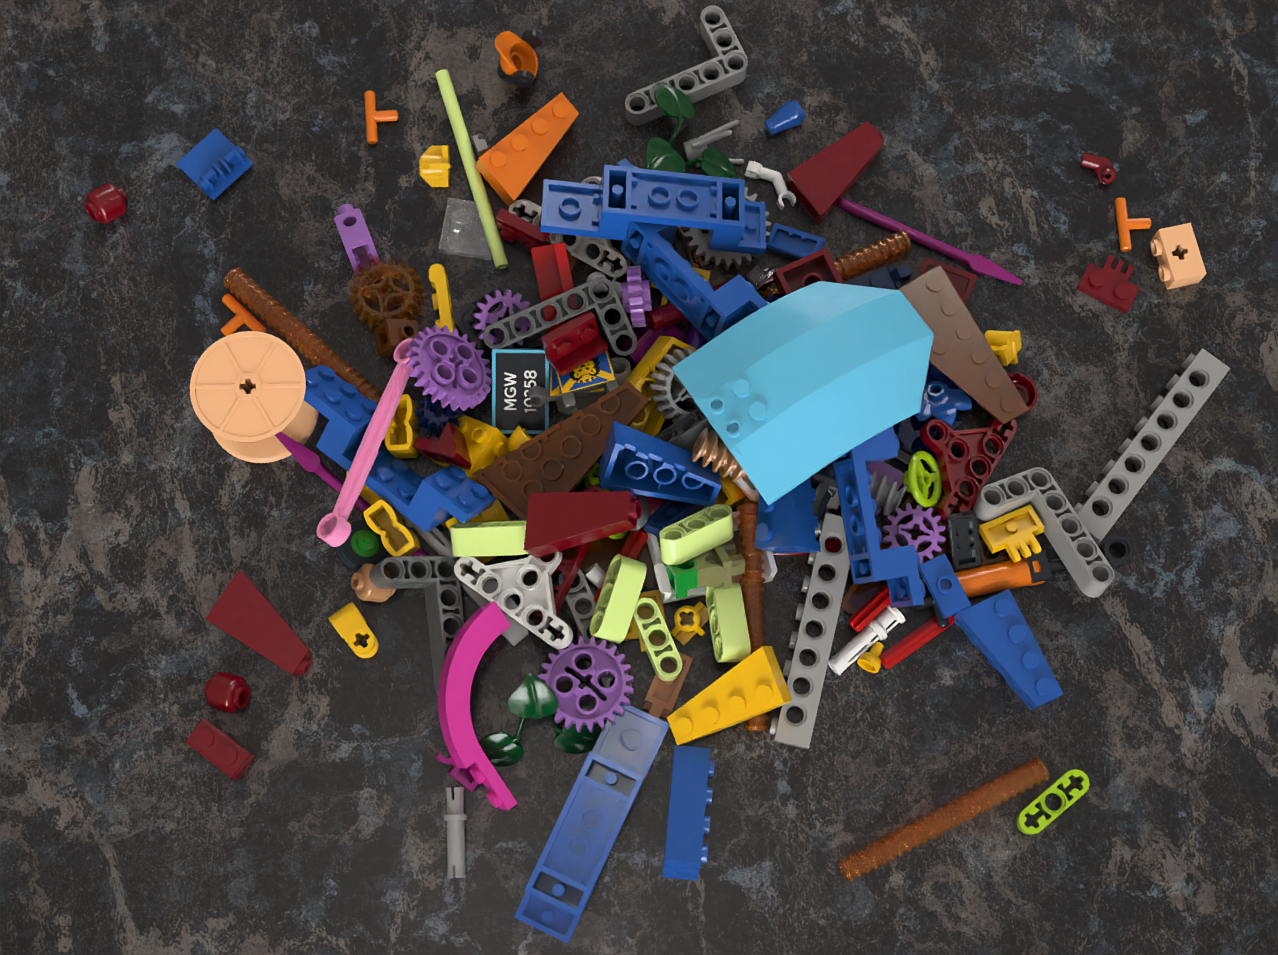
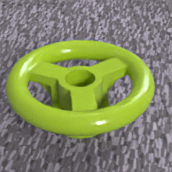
(919, 479)

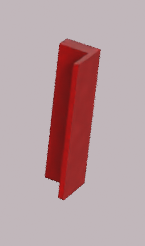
(553, 278)

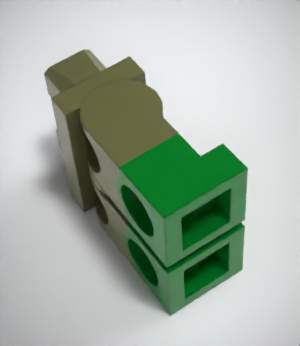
(707, 569)

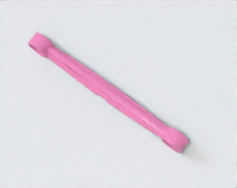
(334, 527)

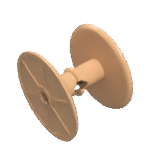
(249, 392)

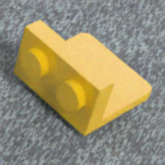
(483, 443)

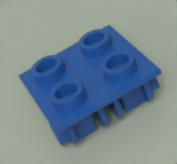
(214, 163)

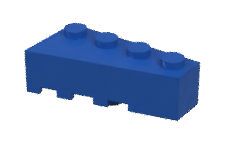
(655, 468)
(788, 522)
(1010, 647)
(686, 812)

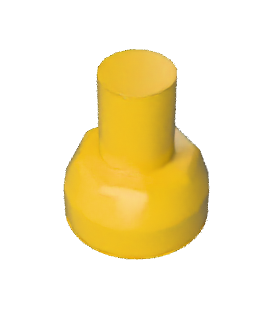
(870, 660)

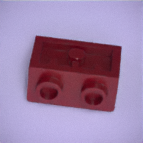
(574, 343)

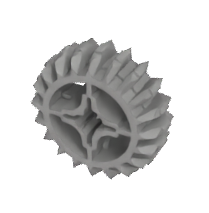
(666, 396)

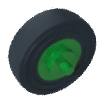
(361, 546)

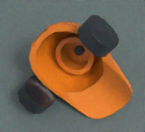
(517, 58)

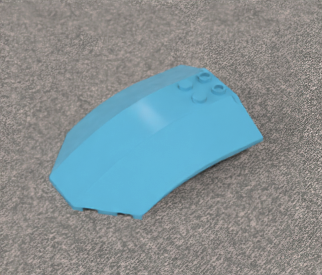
(810, 379)

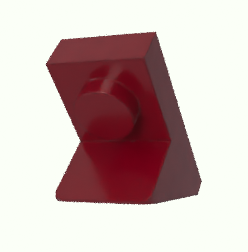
(448, 449)

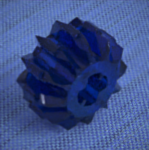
(430, 421)

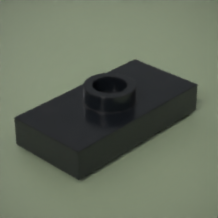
(963, 540)

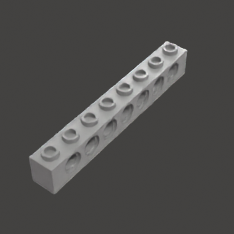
(1209, 373)
(800, 733)

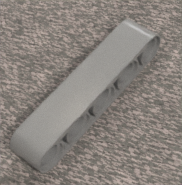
(583, 594)

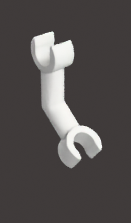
(756, 171)

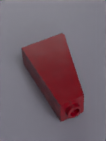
(833, 171)
(576, 518)
(254, 622)

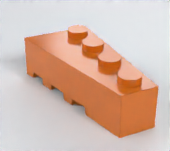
(522, 152)

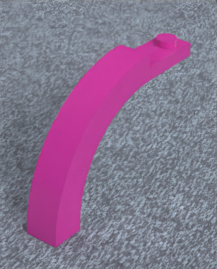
(454, 700)

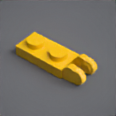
(441, 298)

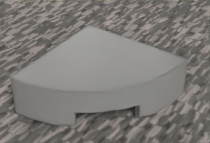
(479, 144)

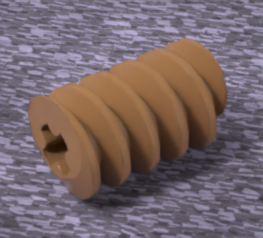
(713, 449)

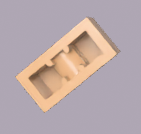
(1183, 245)

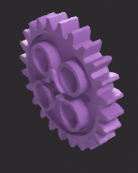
(449, 368)
(603, 664)

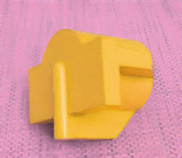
(436, 166)
(1004, 345)
(689, 622)

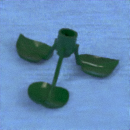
(659, 152)
(535, 700)

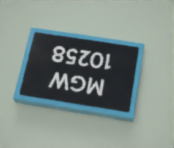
(512, 376)

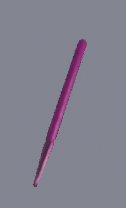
(975, 262)
(312, 463)

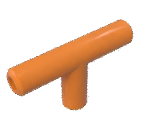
(374, 116)
(1125, 224)
(241, 316)

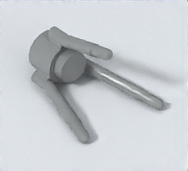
(695, 147)

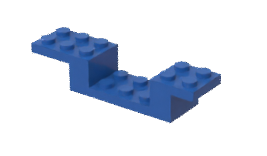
(656, 198)
(703, 307)
(420, 499)
(863, 538)
(590, 823)

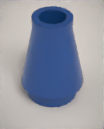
(785, 117)

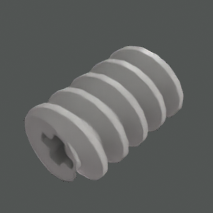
(886, 495)

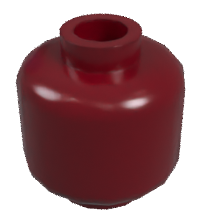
(106, 203)
(227, 692)

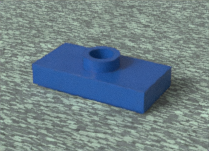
(793, 242)
(944, 586)

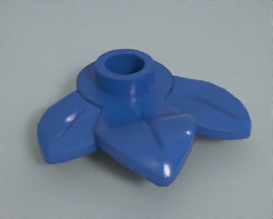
(943, 404)

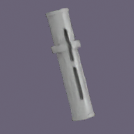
(455, 832)

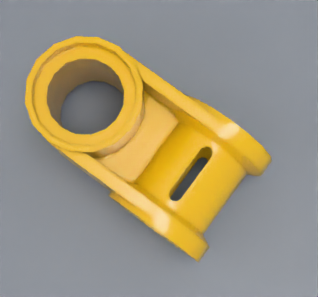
(352, 628)

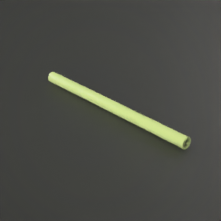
(473, 175)

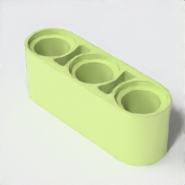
(696, 534)
(488, 538)
(618, 599)
(728, 623)
(657, 654)

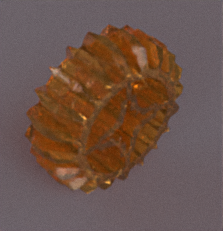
(366, 289)

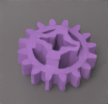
(636, 296)
(505, 306)
(925, 535)

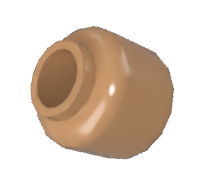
(364, 587)

